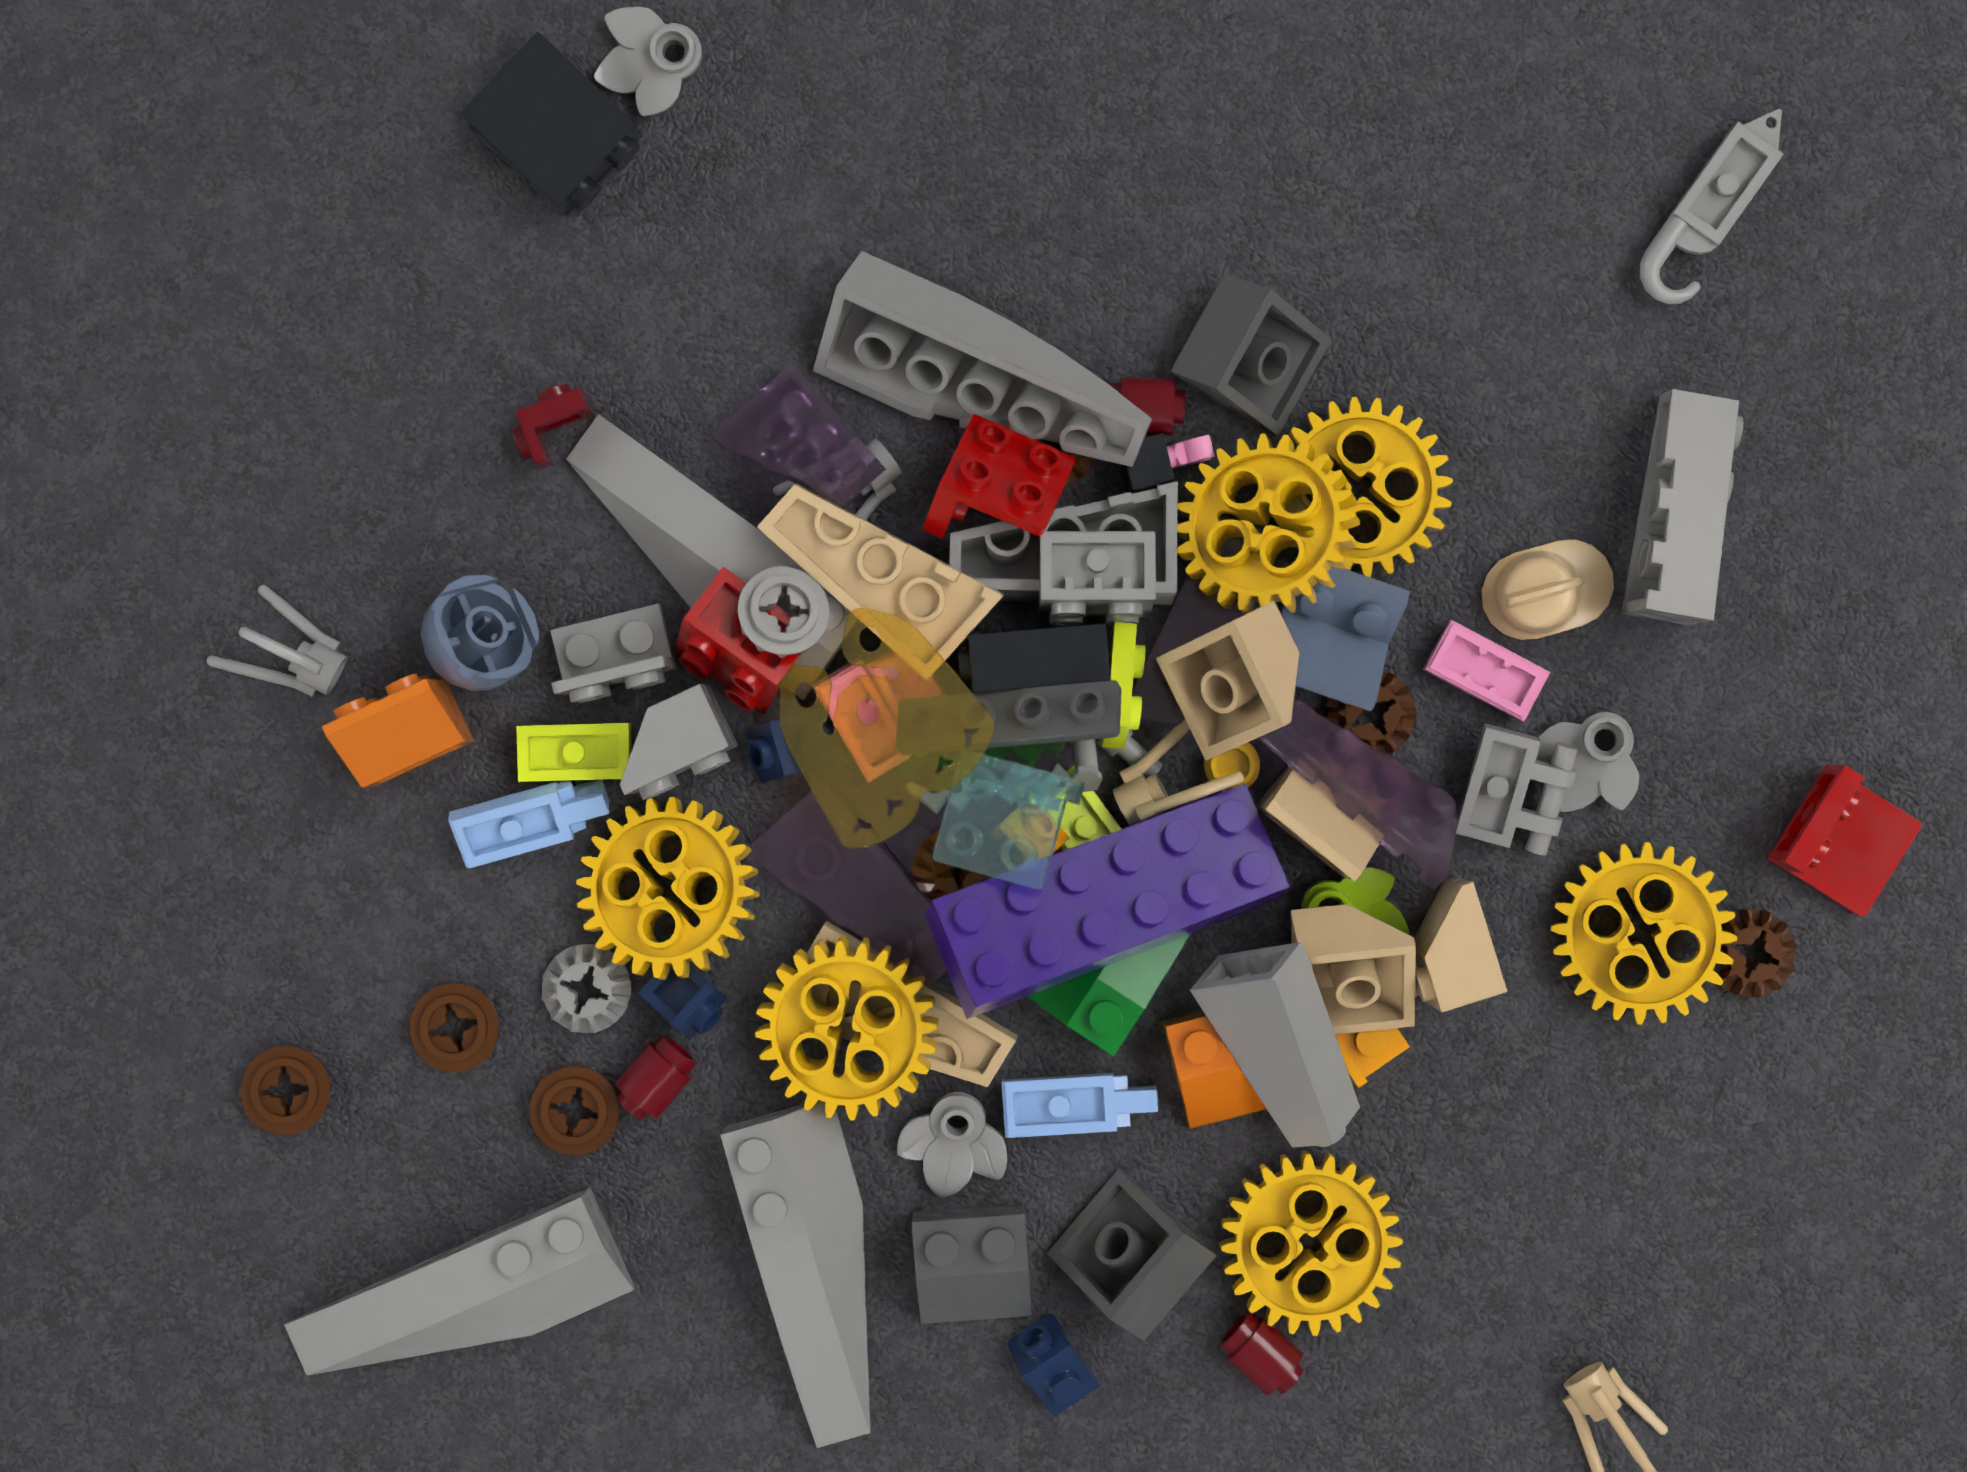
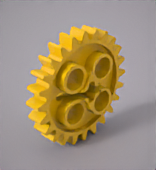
(1394, 449)
(1280, 478)
(1689, 909)
(632, 921)
(895, 1039)
(1348, 1276)

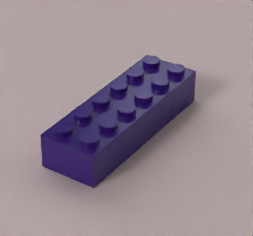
(1107, 901)

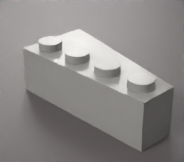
(1683, 509)
(1010, 556)

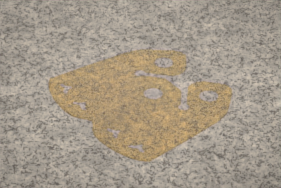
(898, 753)

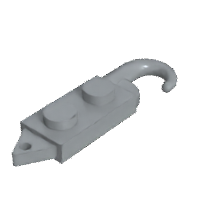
(1713, 201)

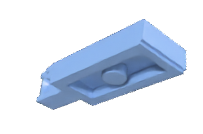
(526, 820)
(1072, 1104)

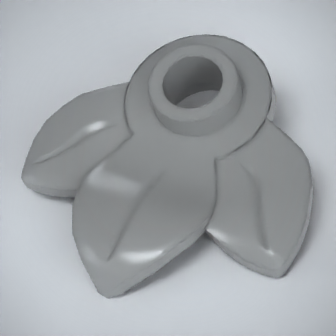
(640, 60)
(1598, 771)
(953, 1152)

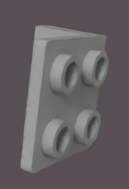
(1096, 576)
(611, 651)

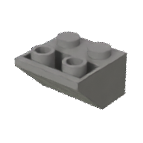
(675, 737)

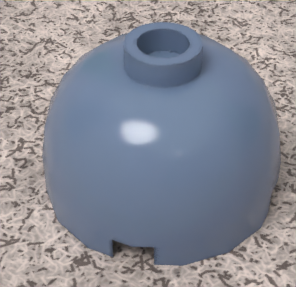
(479, 633)

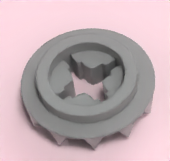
(803, 596)
(597, 1012)

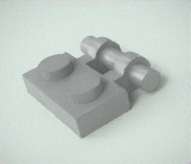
(1499, 785)

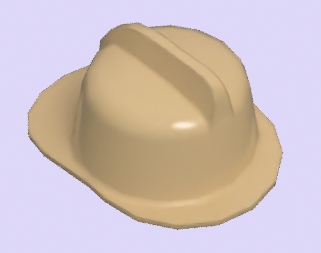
(1547, 589)

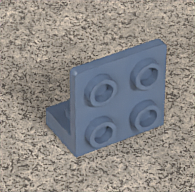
(1345, 636)

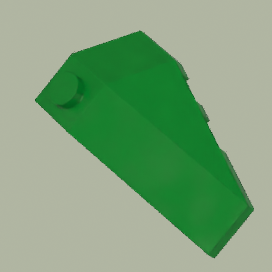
(1112, 998)

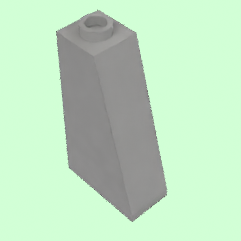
(1282, 1039)

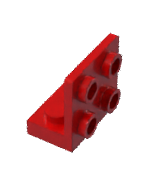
(1000, 476)
(714, 647)
(1845, 839)

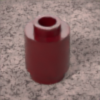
(1156, 399)
(655, 1078)
(1262, 1354)

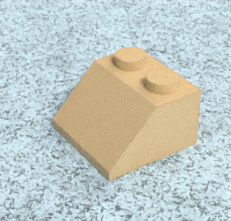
(1235, 680)
(1319, 825)
(1455, 950)
(1359, 967)

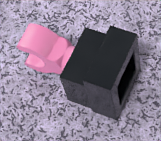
(1156, 461)

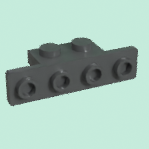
(1052, 713)

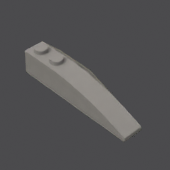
(955, 358)
(685, 527)
(811, 1256)
(473, 1294)

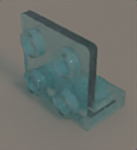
(1005, 821)

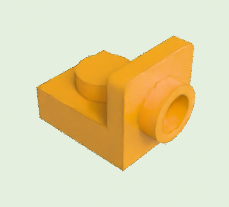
(1369, 1051)

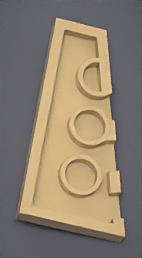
(878, 570)
(966, 1047)

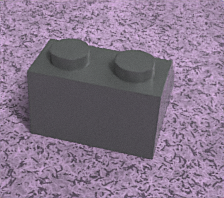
(1251, 353)
(1131, 1255)
(971, 1263)

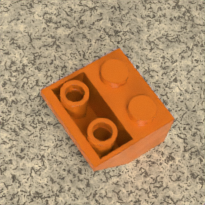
(398, 731)

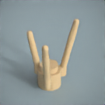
(1146, 797)
(1595, 1393)

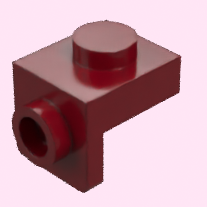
(555, 409)

